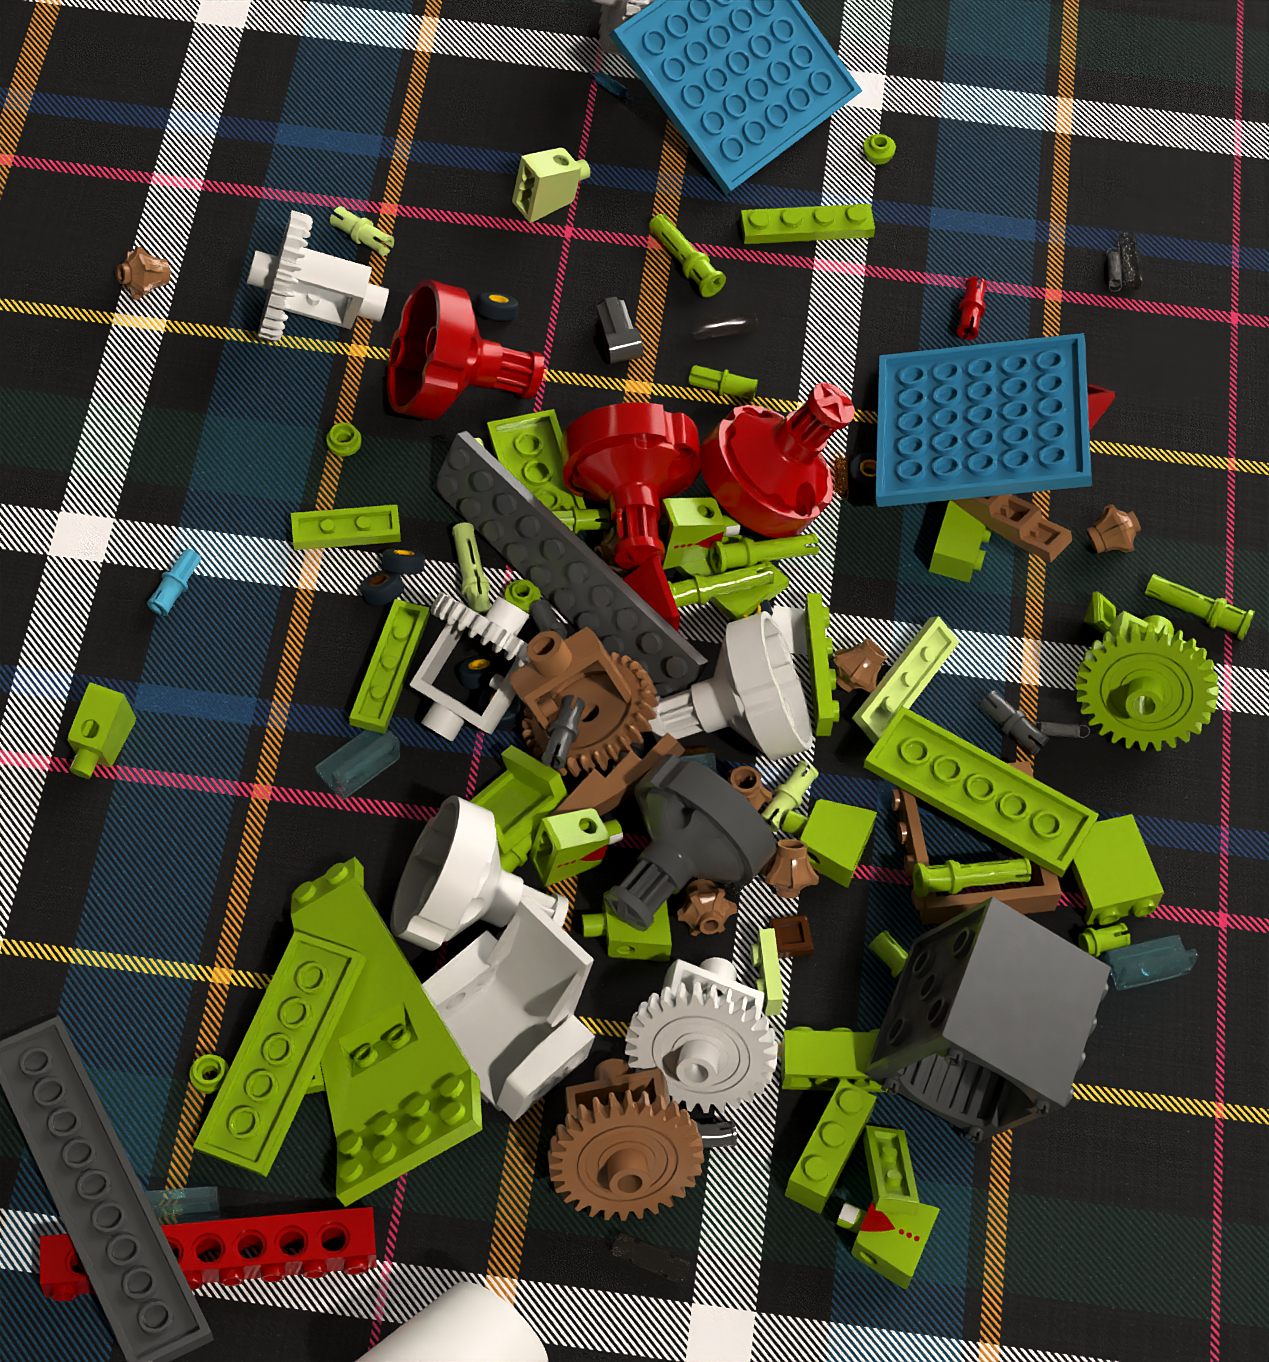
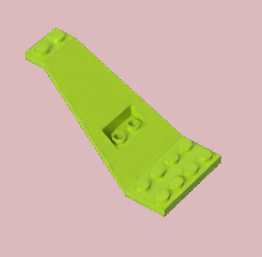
(392, 1065)

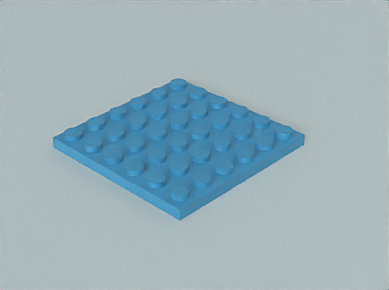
(736, 77)
(983, 421)

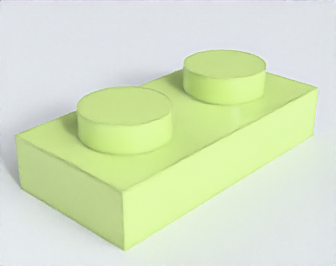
(765, 956)

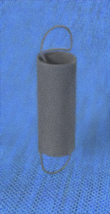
(1114, 269)
(1060, 729)

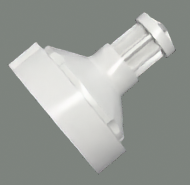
(750, 692)
(459, 879)

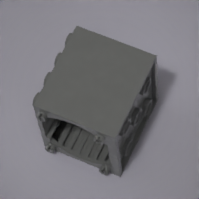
(989, 1021)

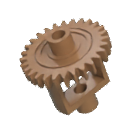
(615, 694)
(624, 1144)

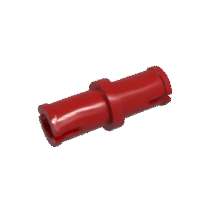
(972, 308)

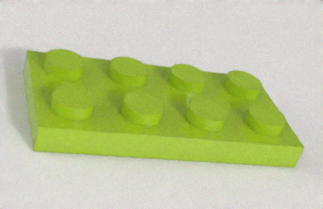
(532, 453)

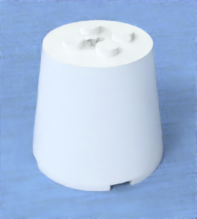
(462, 1326)

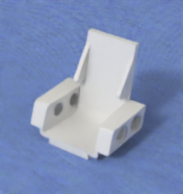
(516, 1007)

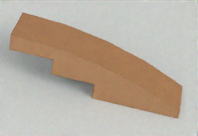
(1019, 523)
(619, 786)

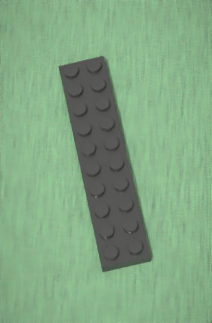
(564, 566)
(99, 1197)

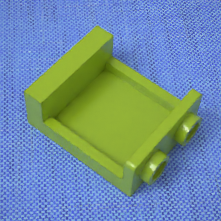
(521, 797)
(1116, 872)

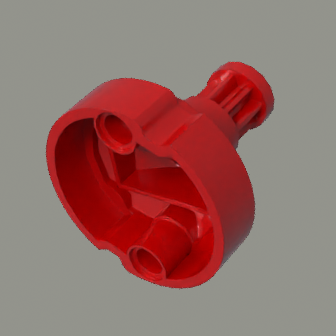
(442, 354)
(631, 462)
(772, 466)

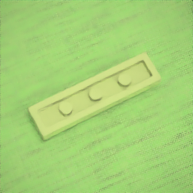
(906, 677)

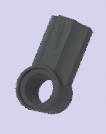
(620, 339)

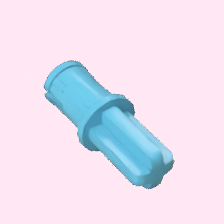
(174, 582)

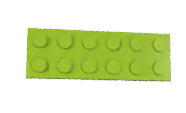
(981, 791)
(280, 1053)

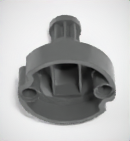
(695, 830)

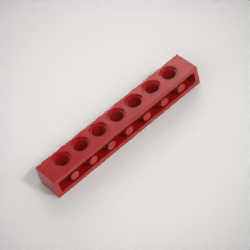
(230, 1238)

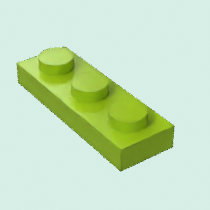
(345, 527)
(890, 1170)

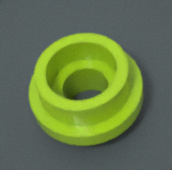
(879, 149)
(342, 432)
(522, 586)
(204, 1064)

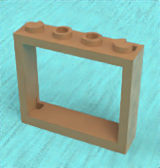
(1039, 898)

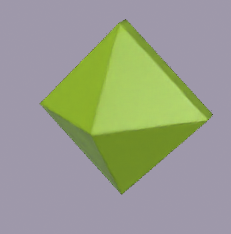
(1100, 613)

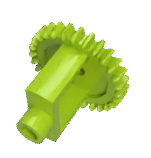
(1146, 683)

